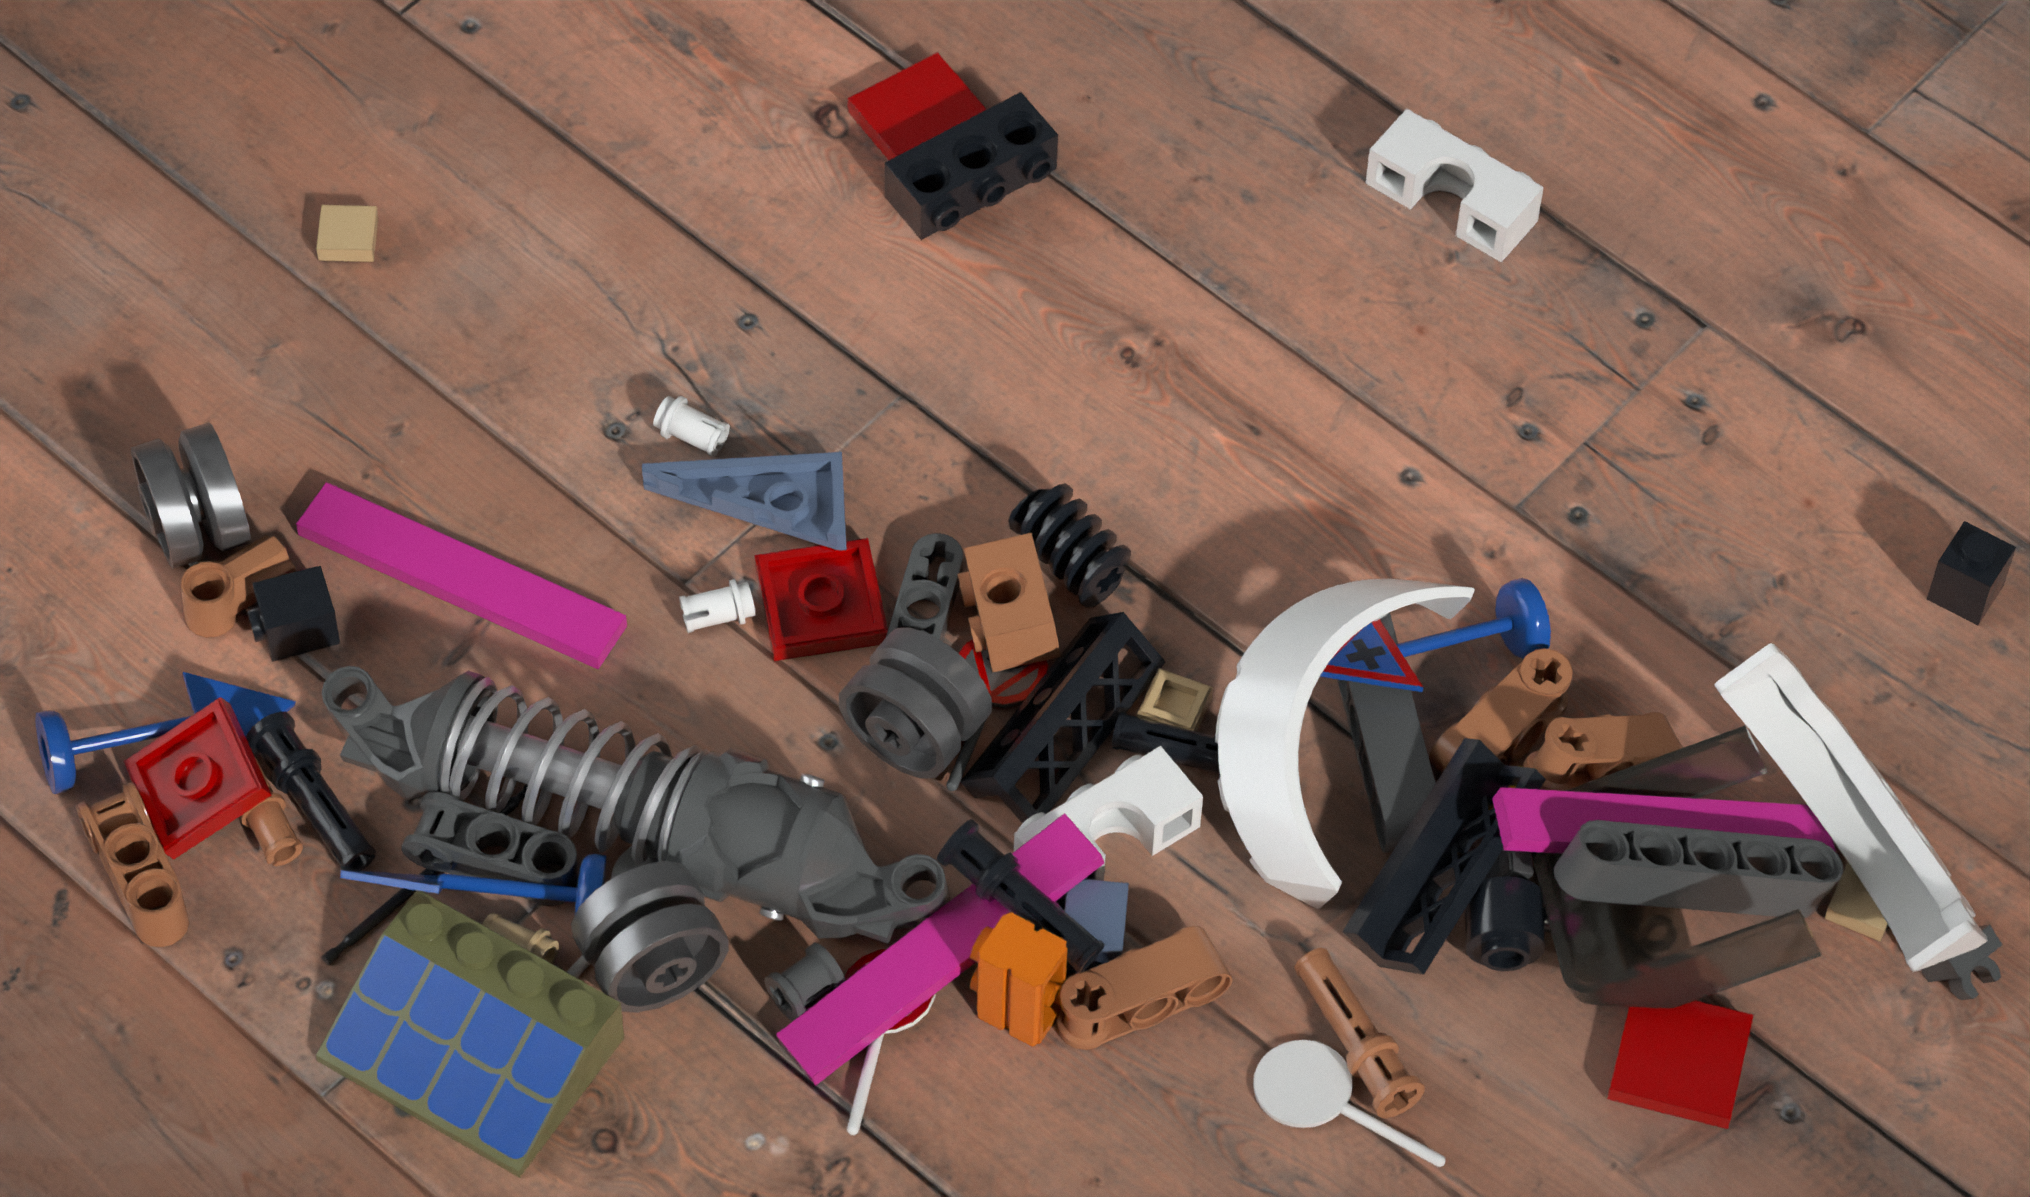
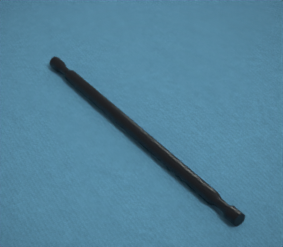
(396, 900)

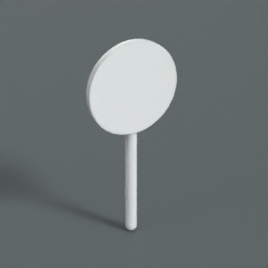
(1311, 1085)

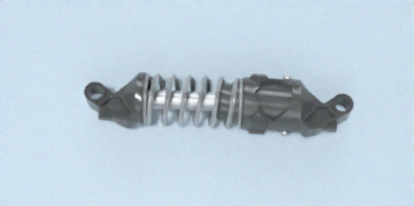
(716, 813)

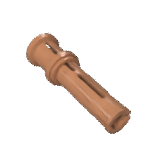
(1369, 1052)

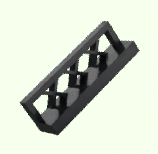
(1048, 706)
(1435, 857)

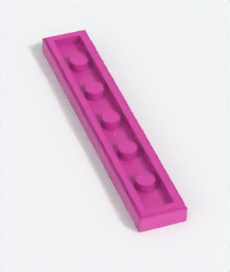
(462, 575)
(1551, 818)
(927, 957)

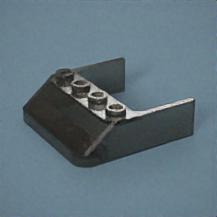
(1645, 952)

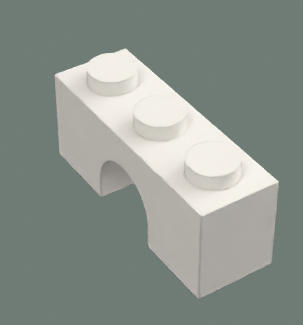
(1423, 158)
(1142, 798)

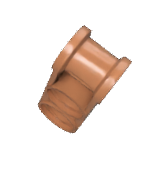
(1512, 712)
(1598, 746)
(123, 835)
(1141, 988)

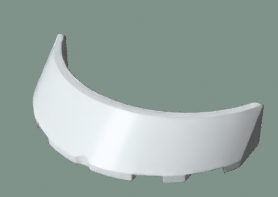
(1264, 718)
(1854, 807)

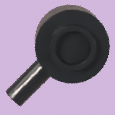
(1506, 923)

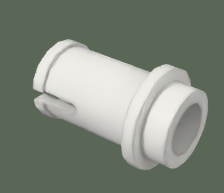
(690, 425)
(718, 606)

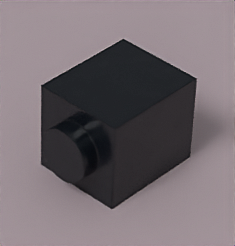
(1971, 573)
(294, 614)

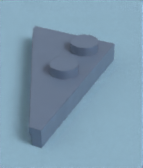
(781, 492)

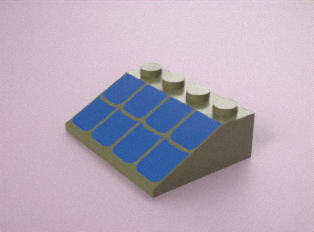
(471, 1033)

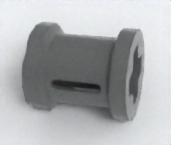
(804, 981)

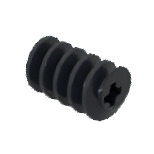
(1072, 543)

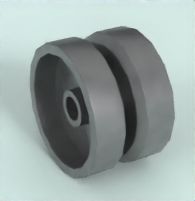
(183, 497)
(915, 702)
(650, 936)

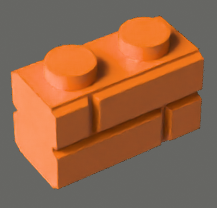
(1019, 977)

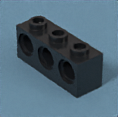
(971, 166)

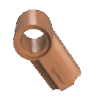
(229, 585)

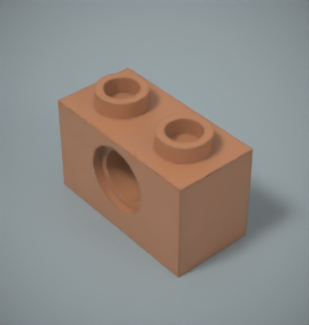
(1010, 601)

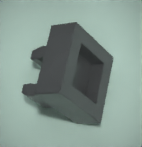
(1959, 968)

